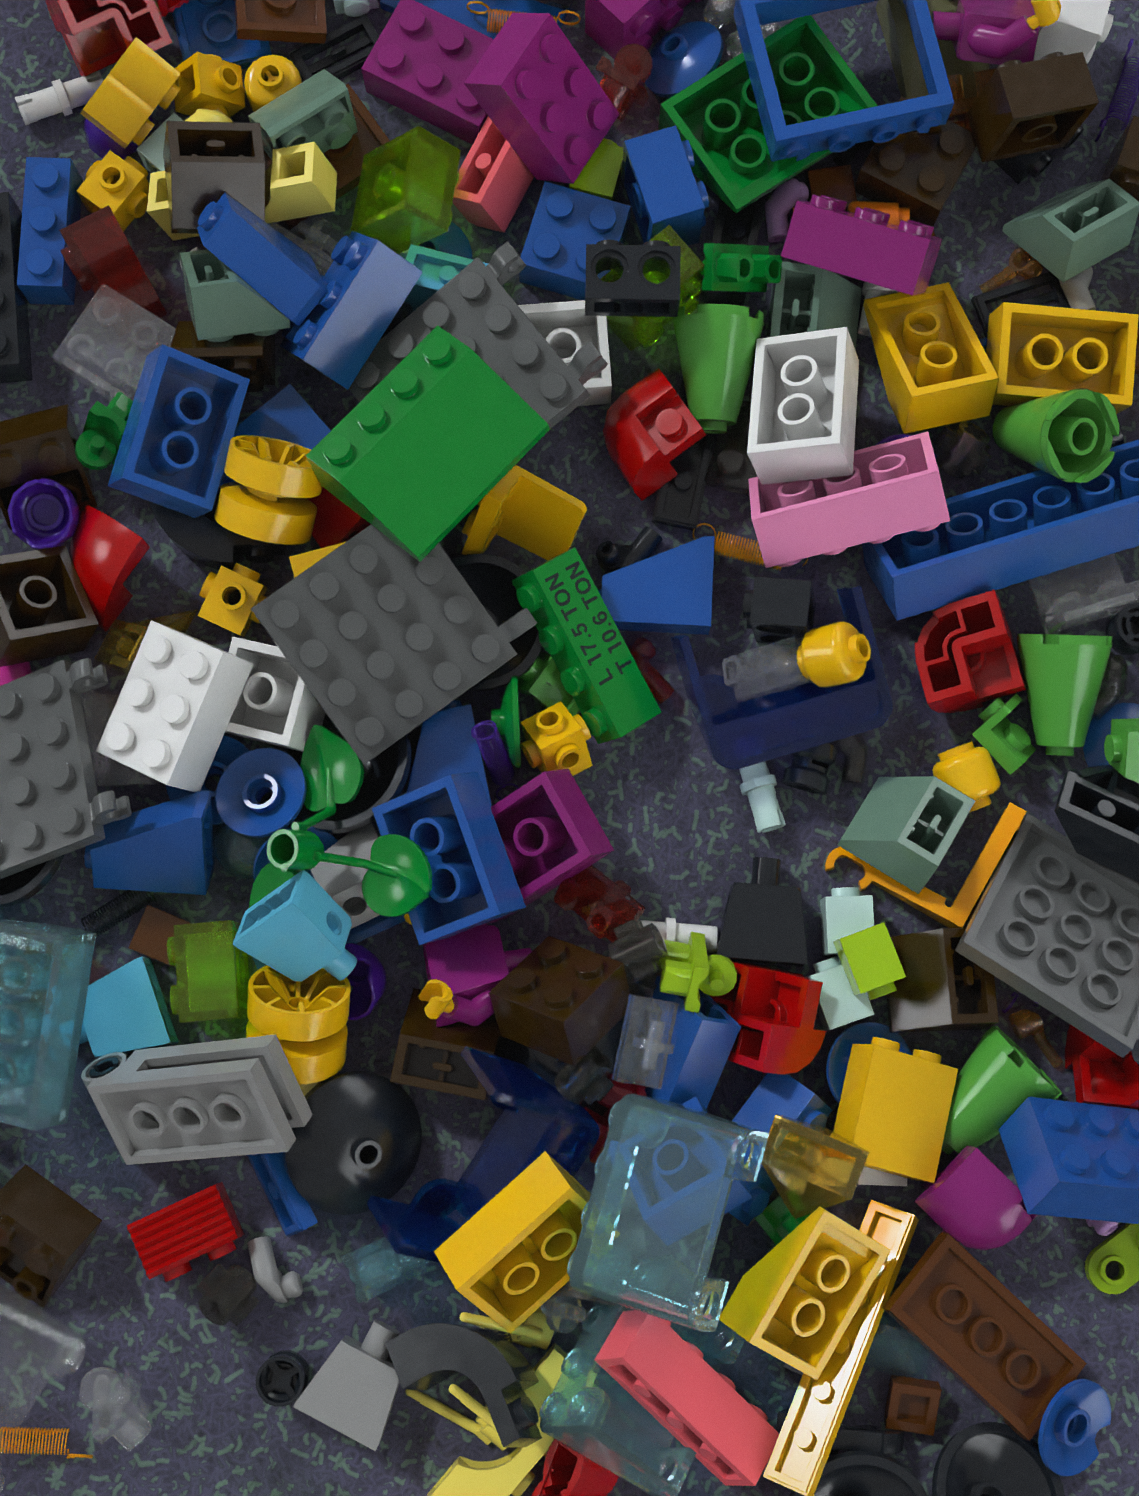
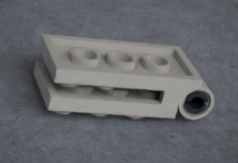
(198, 1100)

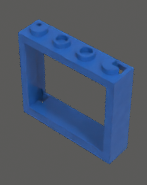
(846, 129)

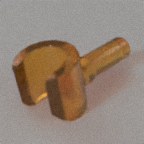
(1016, 261)
(1029, 1024)

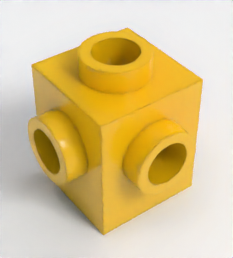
(210, 85)
(117, 184)
(217, 592)
(556, 740)

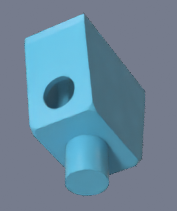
(298, 931)
(127, 1011)

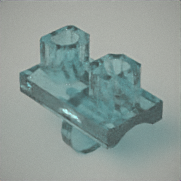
(378, 1268)

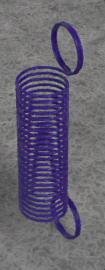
(1131, 105)
(491, 751)

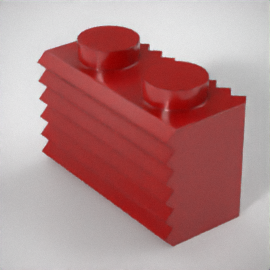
(186, 1231)

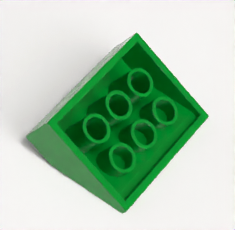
(724, 121)
(427, 443)

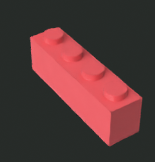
(491, 181)
(689, 1397)

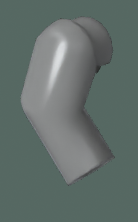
(1077, 290)
(267, 1274)

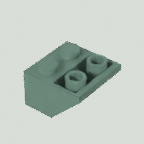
(309, 112)
(1077, 227)
(812, 301)
(223, 302)
(907, 827)

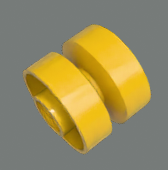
(269, 491)
(305, 1017)

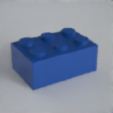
(361, 300)
(178, 432)
(465, 854)
(1075, 1159)

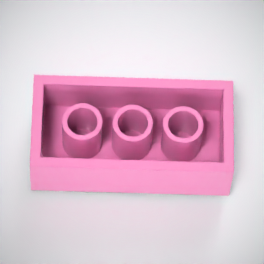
(889, 494)

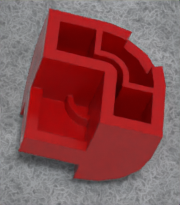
(104, 29)
(648, 431)
(967, 655)
(775, 1018)
(1100, 1073)

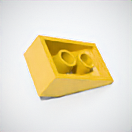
(930, 359)
(805, 1291)

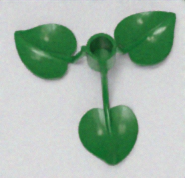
(397, 869)

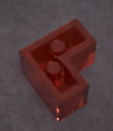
(102, 256)

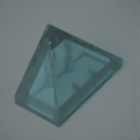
(897, 1352)

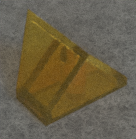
(125, 639)
(811, 1165)

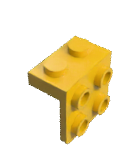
(527, 514)

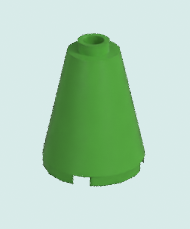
(716, 360)
(1061, 433)
(1062, 686)
(991, 1090)

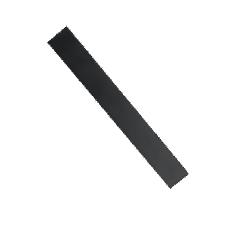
(681, 498)

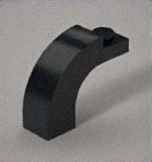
(211, 542)
(493, 1363)

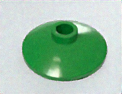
(508, 721)

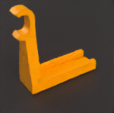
(931, 902)

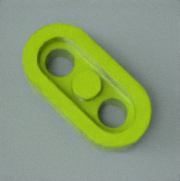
(1119, 1247)

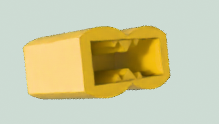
(131, 94)

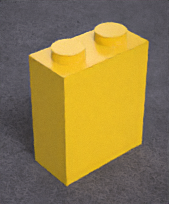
(896, 1107)

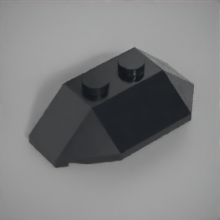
(1102, 817)

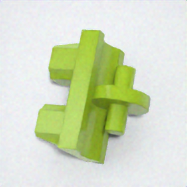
(690, 969)

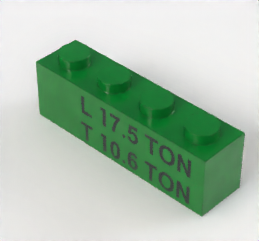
(586, 646)

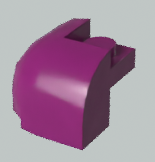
(975, 1202)

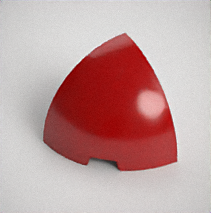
(104, 558)

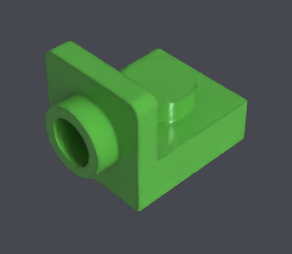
(544, 684)
(1004, 740)

